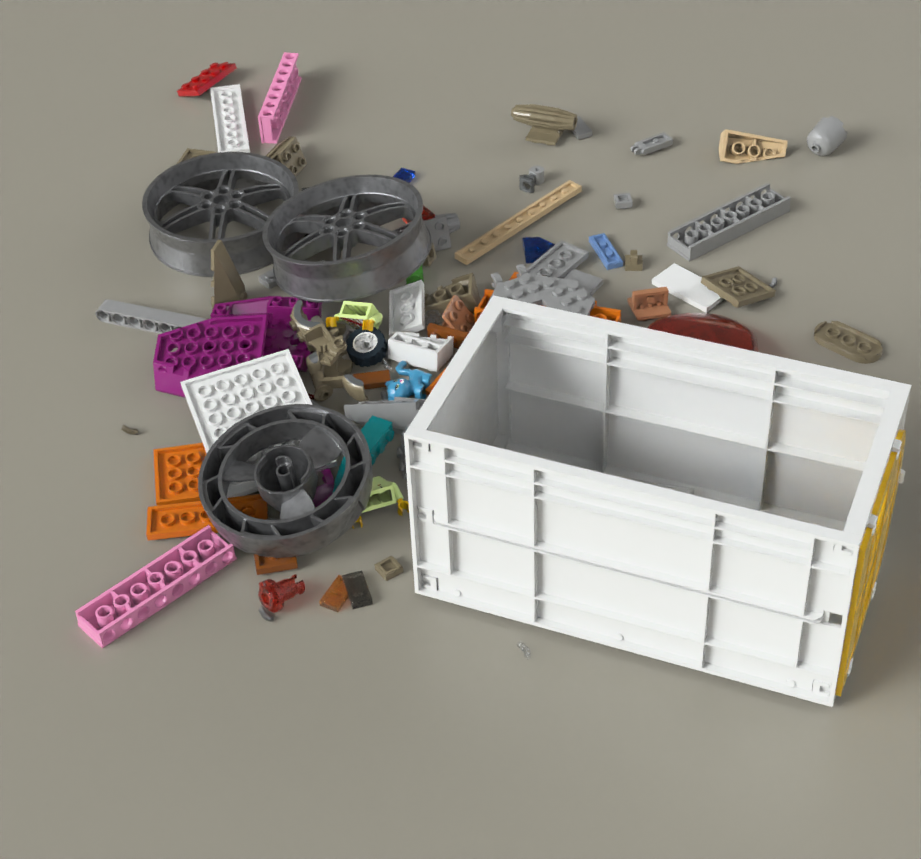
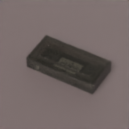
(357, 589)

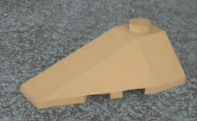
(744, 147)

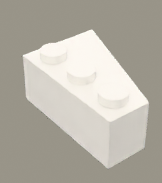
(418, 351)

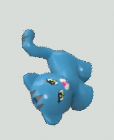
(405, 388)

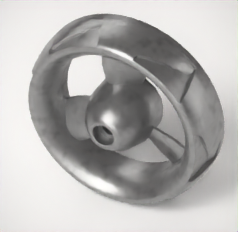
(287, 479)

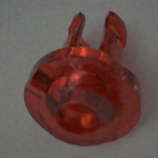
(274, 594)

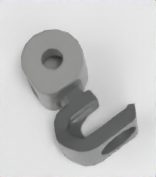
(535, 176)

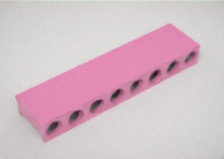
(279, 99)
(154, 586)

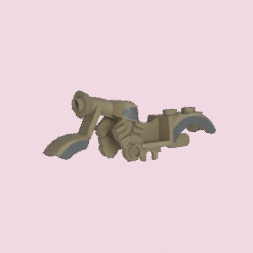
(326, 364)

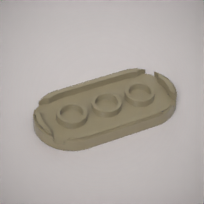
(848, 342)

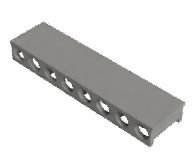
(728, 224)

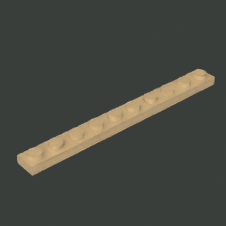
(517, 222)

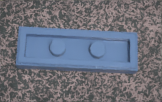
(605, 251)

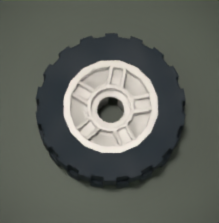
(375, 347)

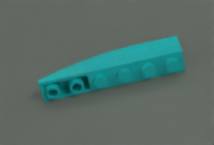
(377, 434)

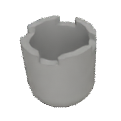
(826, 136)

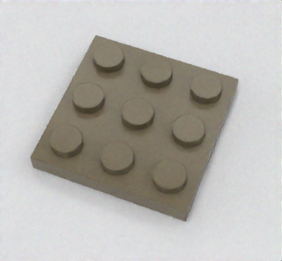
(738, 286)

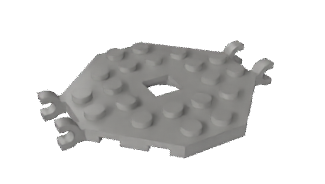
(545, 291)

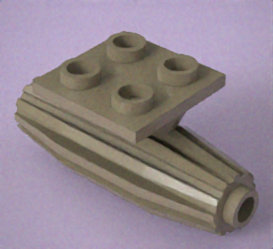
(546, 122)
(289, 154)

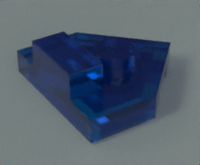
(535, 247)

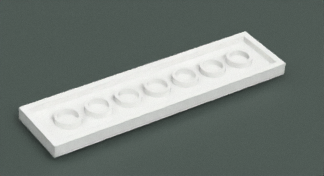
(229, 119)

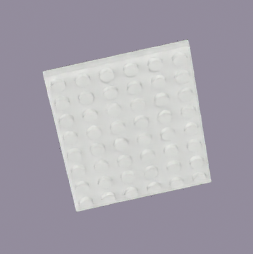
(239, 391)

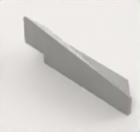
(397, 411)

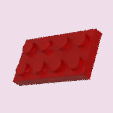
(206, 79)

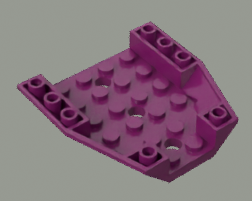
(281, 334)
(192, 359)

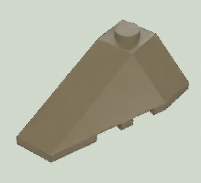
(226, 279)
(462, 286)

